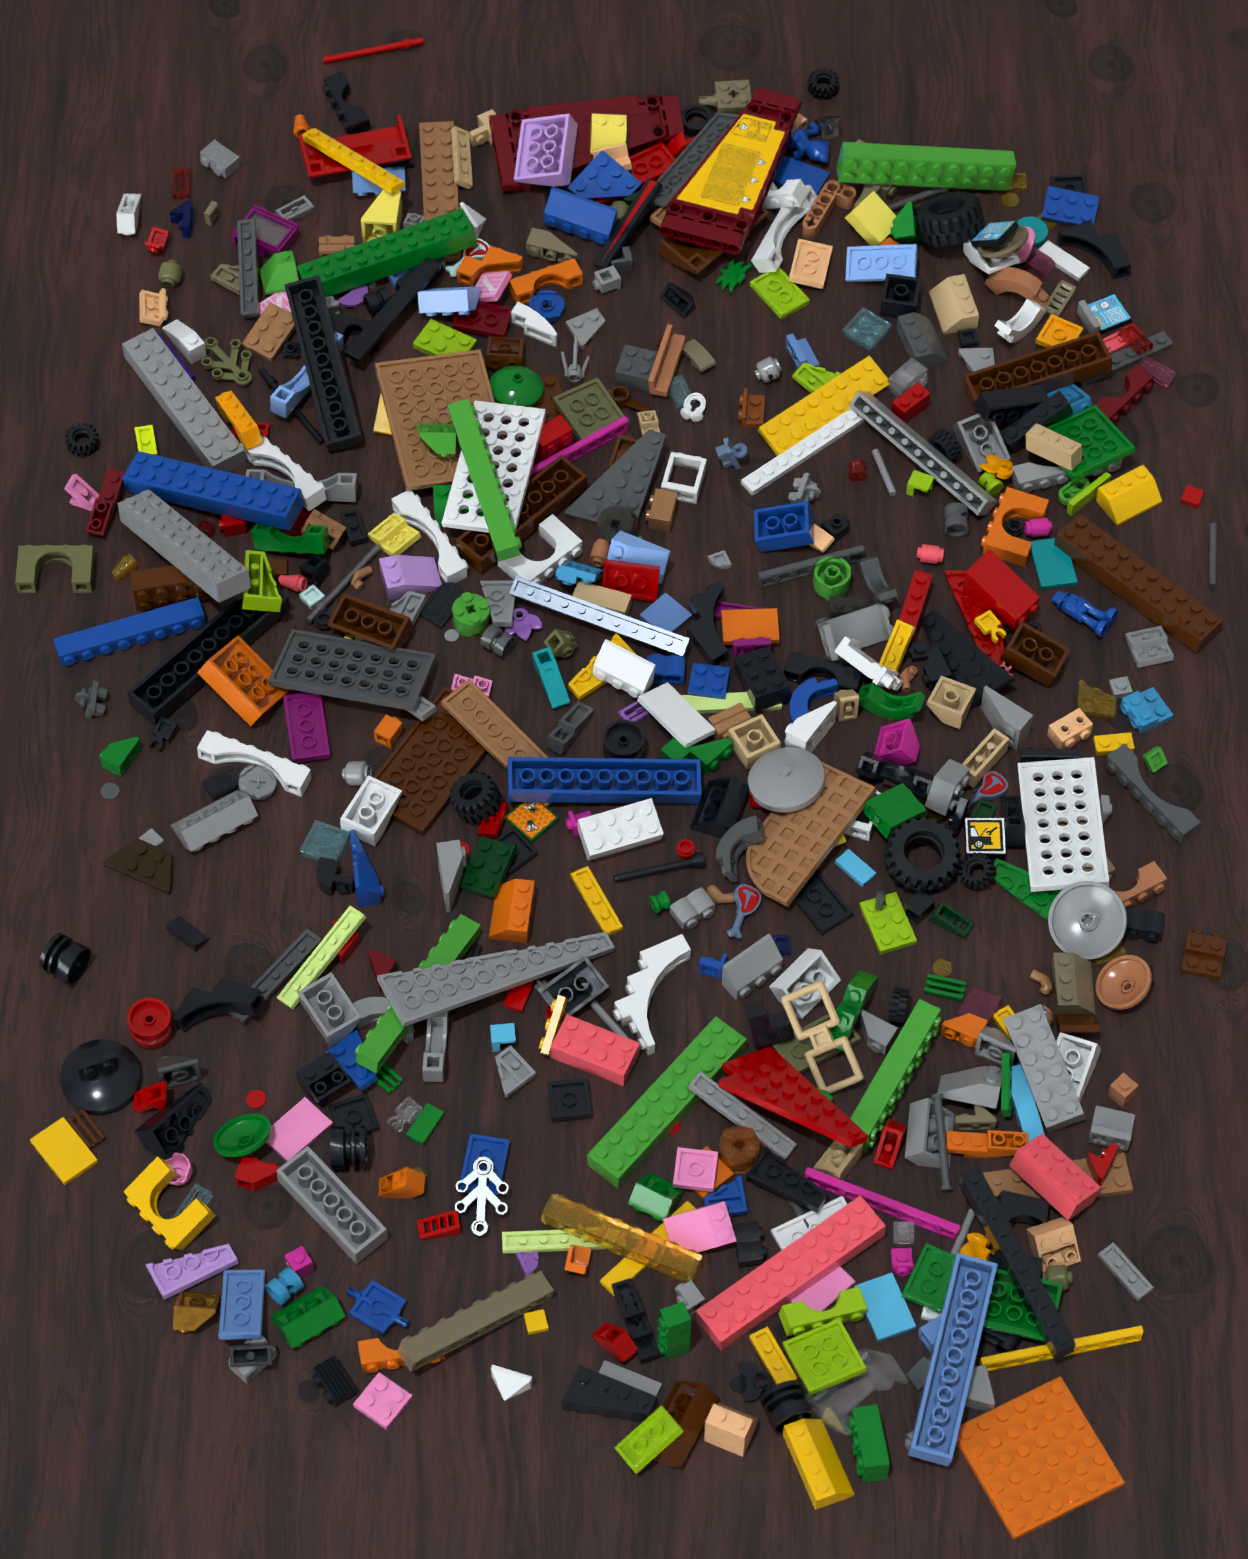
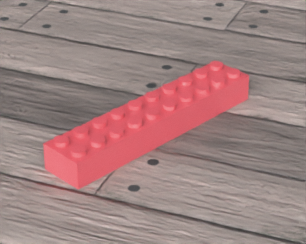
(790, 1273)

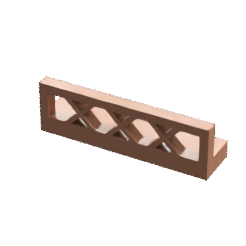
(666, 362)

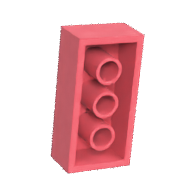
(595, 1050)
(1055, 1176)

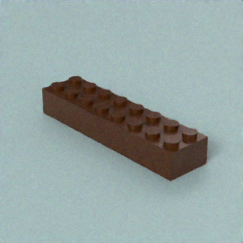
(1047, 367)
(544, 496)

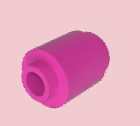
(1037, 527)

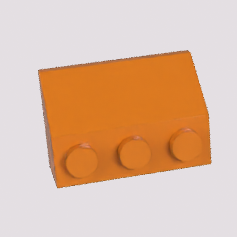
(513, 911)

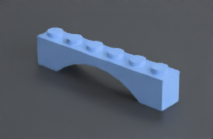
(291, 393)

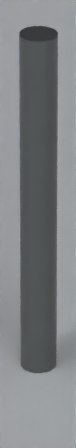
(1213, 555)

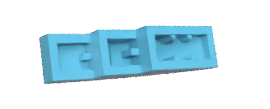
(1024, 1104)

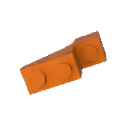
(494, 261)

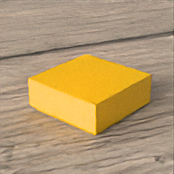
(536, 1322)

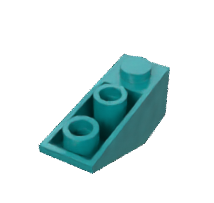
(550, 677)

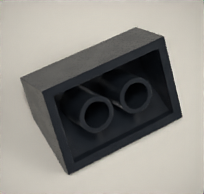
(720, 806)

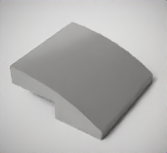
(1149, 646)

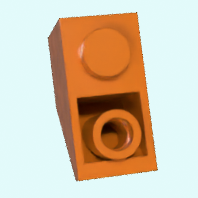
(964, 1029)
(402, 1184)

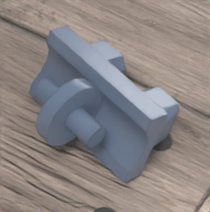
(729, 453)

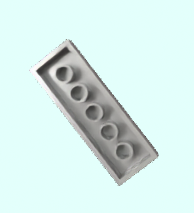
(1044, 1068)
(332, 1205)

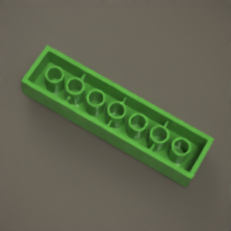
(897, 1070)

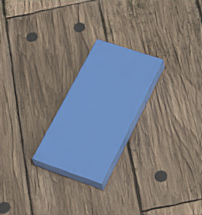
(242, 1304)

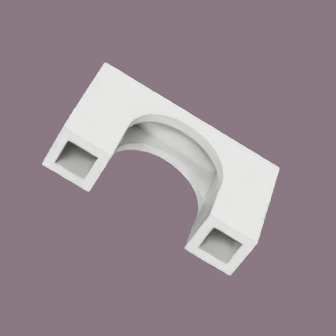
(566, 547)

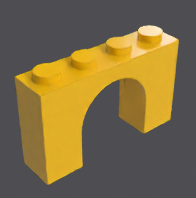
(144, 1194)

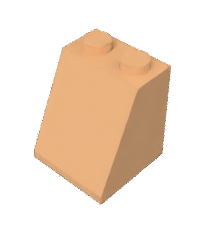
(729, 1428)

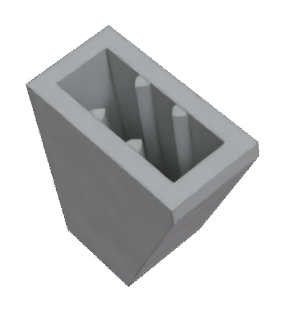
(980, 1391)

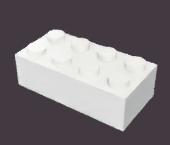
(619, 829)

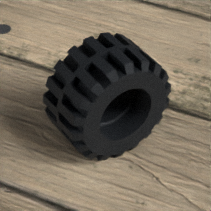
(480, 807)

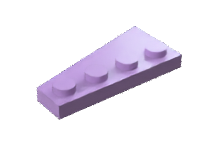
(182, 1273)

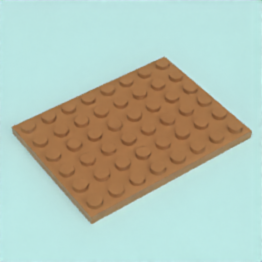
(419, 393)

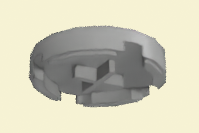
(257, 782)

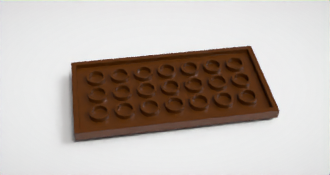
(428, 765)

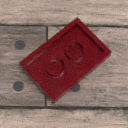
(485, 320)

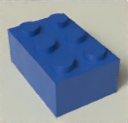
(784, 526)

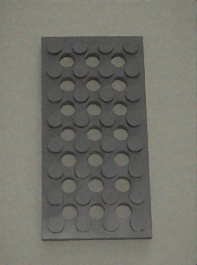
(292, 651)

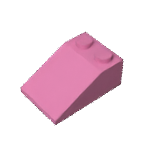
(701, 1227)

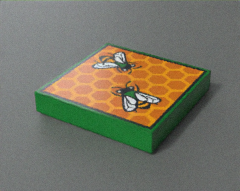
(531, 819)

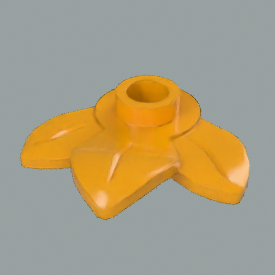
(1001, 467)
(976, 1246)

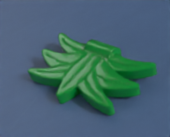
(733, 276)

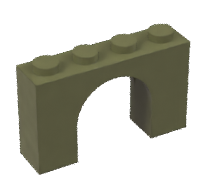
(34, 558)

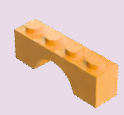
(244, 425)

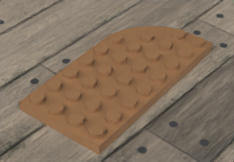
(803, 838)

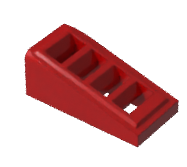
(443, 1217)

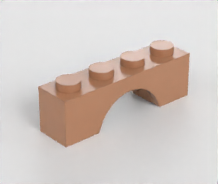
(1149, 881)

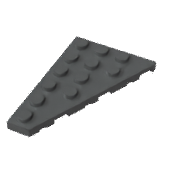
(624, 482)

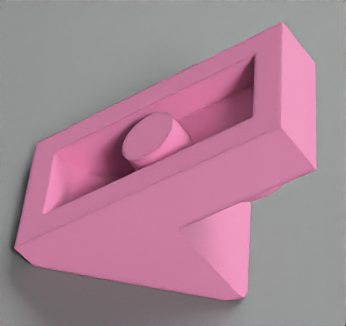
(81, 493)

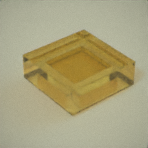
(1018, 182)

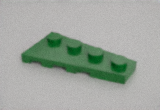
(1017, 883)

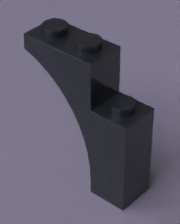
(1105, 248)
(702, 631)
(225, 998)

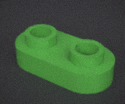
(1070, 490)

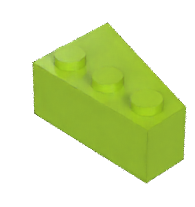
(263, 591)

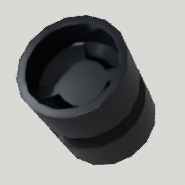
(375, 301)

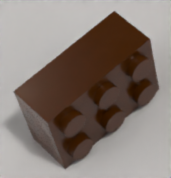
(1034, 654)

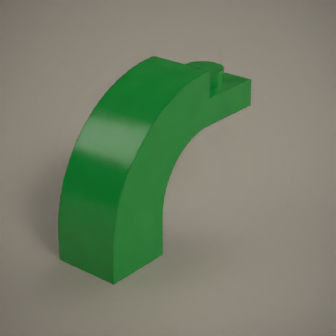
(888, 705)

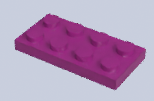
(306, 727)

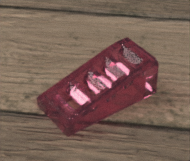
(1044, 265)

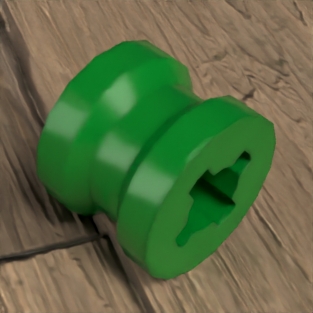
(659, 902)

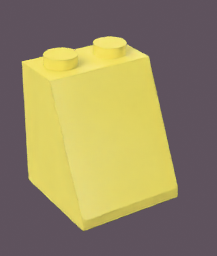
(382, 216)

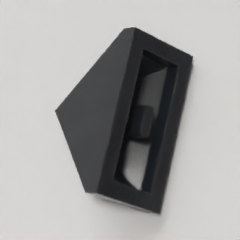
(678, 299)

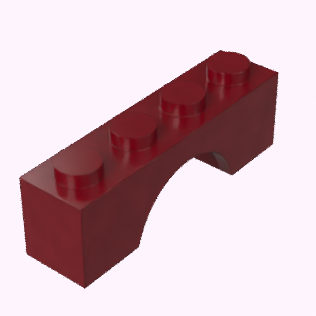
(1137, 383)

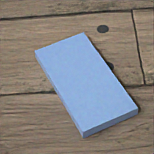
(873, 262)

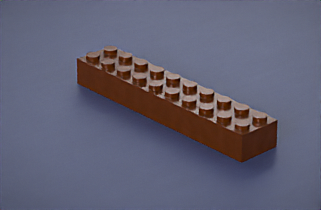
(1139, 583)

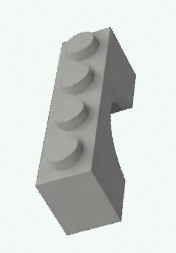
(435, 1048)

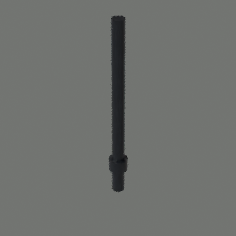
(272, 383)

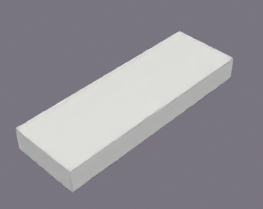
(1065, 261)

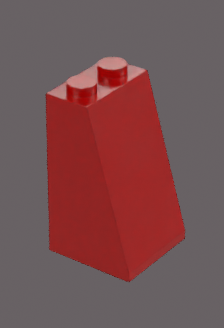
(1000, 590)

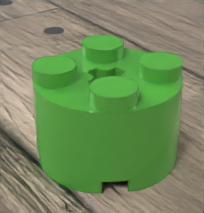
(831, 577)
(471, 614)

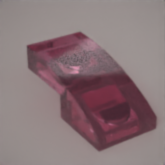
(1162, 374)

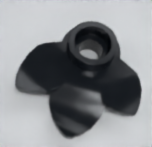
(747, 1381)

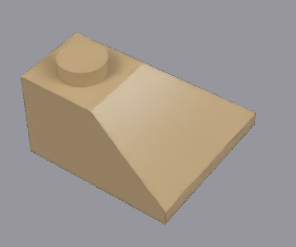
(951, 701)

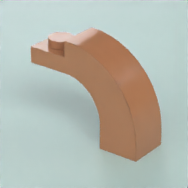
(1019, 282)

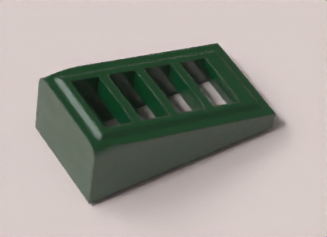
(941, 921)

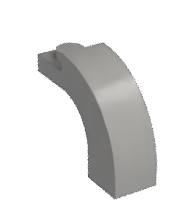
(370, 1011)

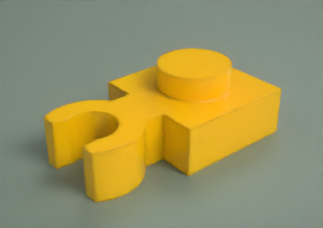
(990, 624)

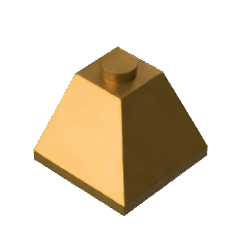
(194, 1309)

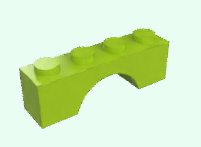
(799, 1318)

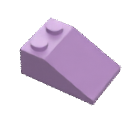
(407, 574)

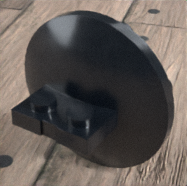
(100, 1076)

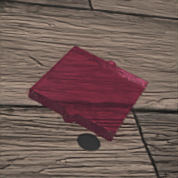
(980, 1004)

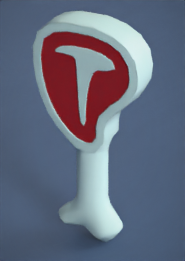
(476, 251)

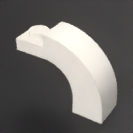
(1022, 322)

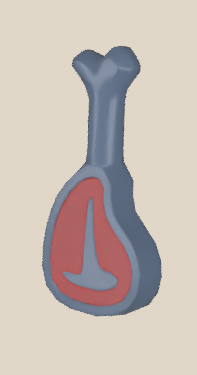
(992, 787)
(747, 901)

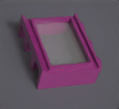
(272, 231)

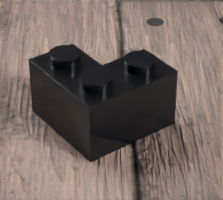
(770, 1028)

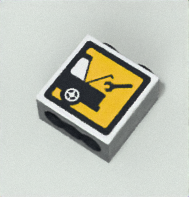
(985, 836)

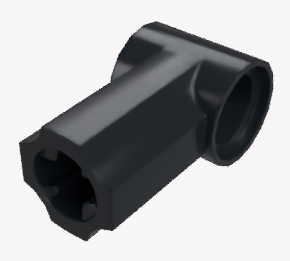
(1001, 1341)

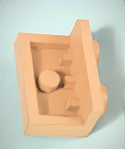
(153, 307)

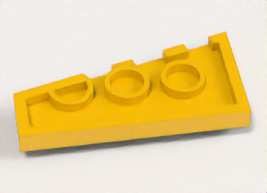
(585, 682)

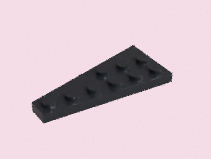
(964, 658)

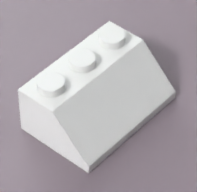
(623, 669)
(802, 972)

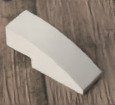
(533, 324)

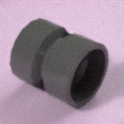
(956, 519)
(497, 641)

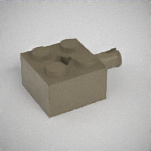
(728, 96)

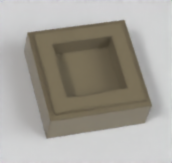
(211, 213)

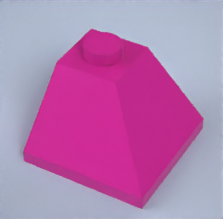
(898, 742)

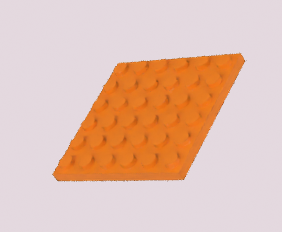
(1037, 1458)

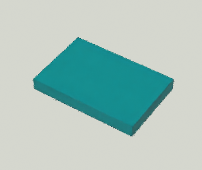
(1052, 565)

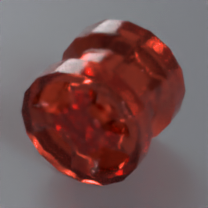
(857, 470)

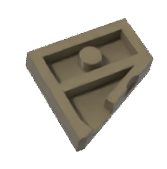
(227, 277)

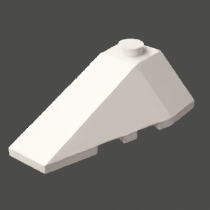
(1080, 1060)

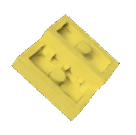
(394, 535)

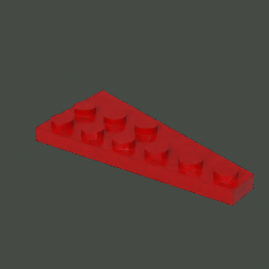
(970, 611)

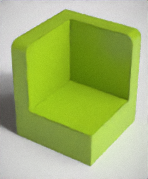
(919, 481)

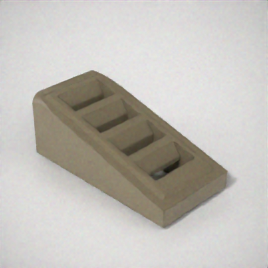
(1064, 289)

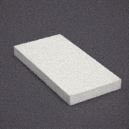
(676, 715)
(796, 1228)

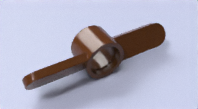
(623, 403)

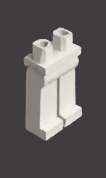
(883, 676)

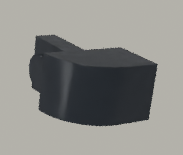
(329, 878)

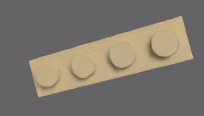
(461, 157)

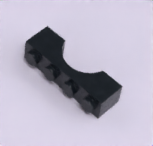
(353, 118)
(1051, 410)
(802, 667)
(882, 768)

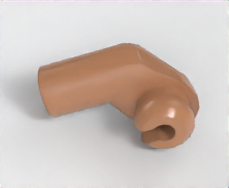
(906, 676)

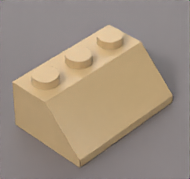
(954, 305)

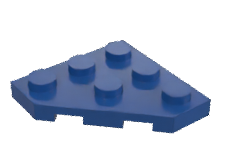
(604, 180)

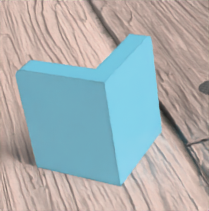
(502, 1034)

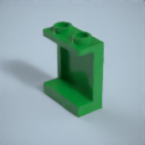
(893, 808)

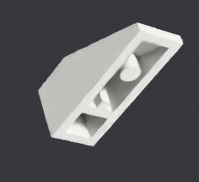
(128, 214)
(186, 340)

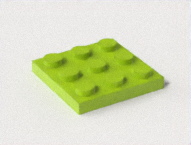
(824, 1357)

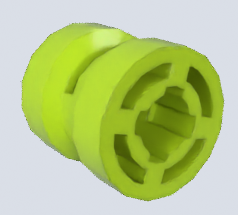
(992, 485)

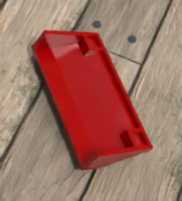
(378, 146)

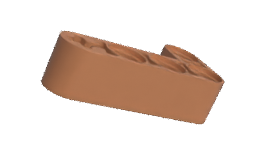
(831, 195)

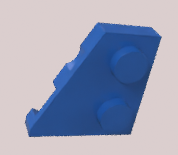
(732, 1194)

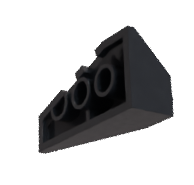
(170, 1127)

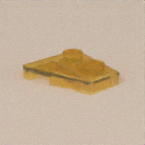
(1095, 702)

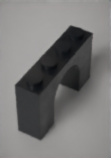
(1022, 1209)

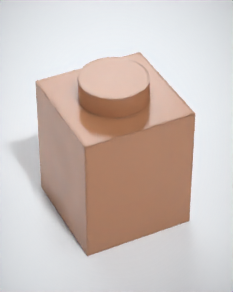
(1123, 1090)

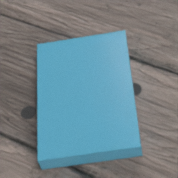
(886, 1308)

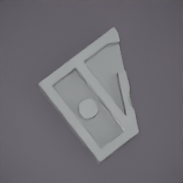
(586, 326)
(977, 357)
(410, 605)
(513, 1071)

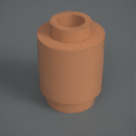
(599, 552)

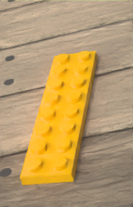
(822, 405)

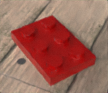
(632, 578)

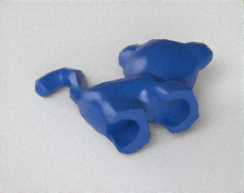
(815, 149)

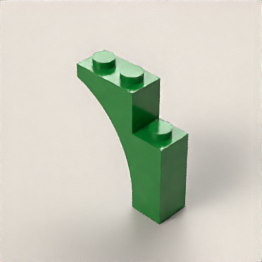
(854, 1000)

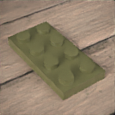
(794, 1050)

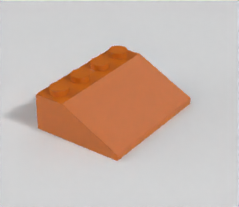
(242, 680)

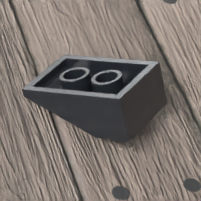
(578, 983)

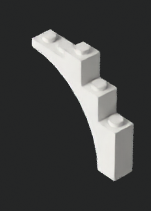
(654, 966)

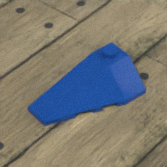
(366, 879)

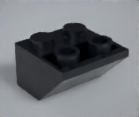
(322, 1078)

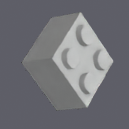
(947, 787)

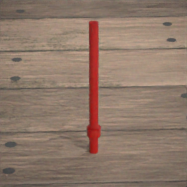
(405, 43)

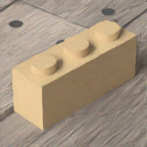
(1054, 447)
(604, 597)
(986, 756)

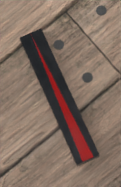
(628, 224)

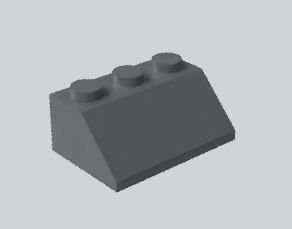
(920, 339)

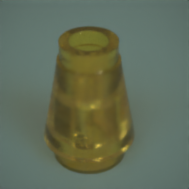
(124, 566)

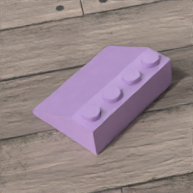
(546, 150)

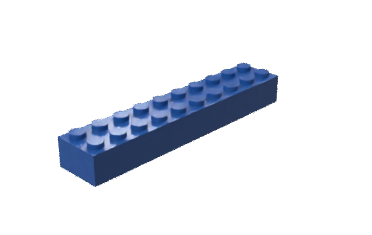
(215, 490)
(603, 780)

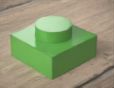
(1154, 759)

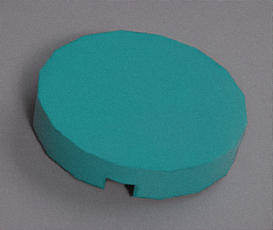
(1039, 227)

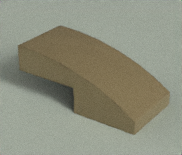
(698, 355)

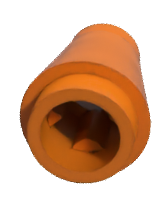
(300, 125)

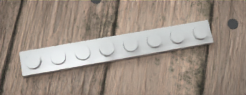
(801, 451)

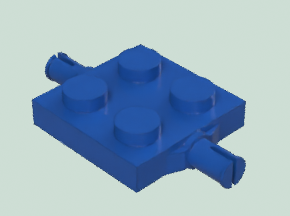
(377, 1307)

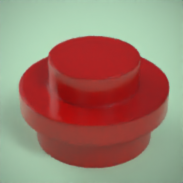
(685, 848)

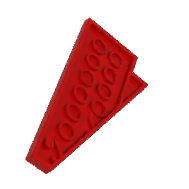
(777, 1086)

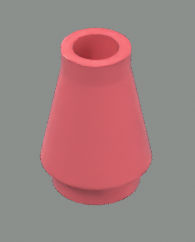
(294, 582)

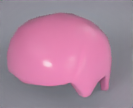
(182, 1166)

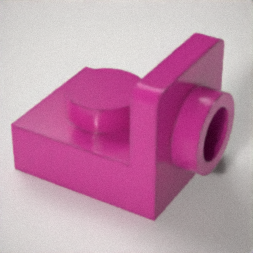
(572, 820)
(902, 1261)

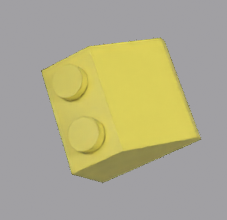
(607, 130)

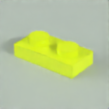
(146, 439)

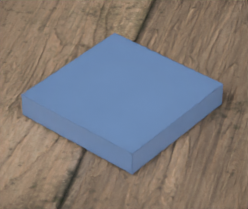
(666, 614)

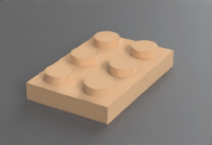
(810, 263)

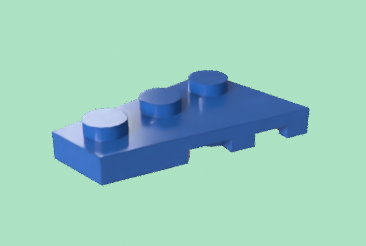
(345, 1055)

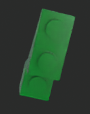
(710, 753)

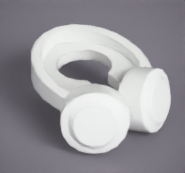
(696, 415)

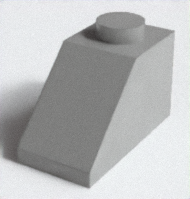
(877, 1032)

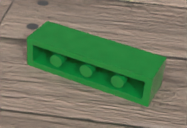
(674, 1331)

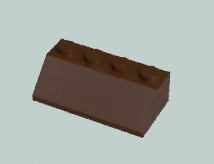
(371, 622)
(689, 1406)

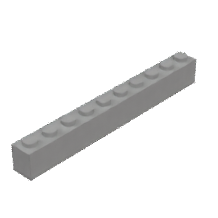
(923, 453)

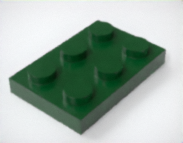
(488, 867)

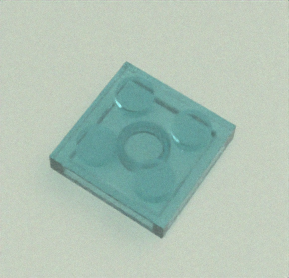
(866, 329)
(324, 842)

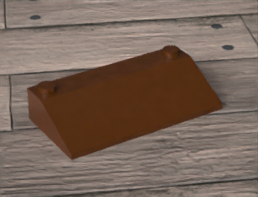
(693, 256)

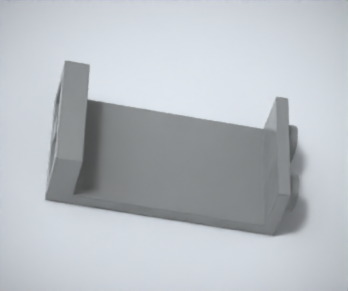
(866, 625)

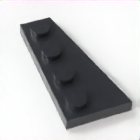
(776, 1176)

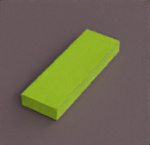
(1087, 494)

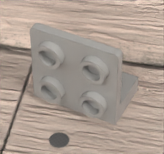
(1111, 1126)

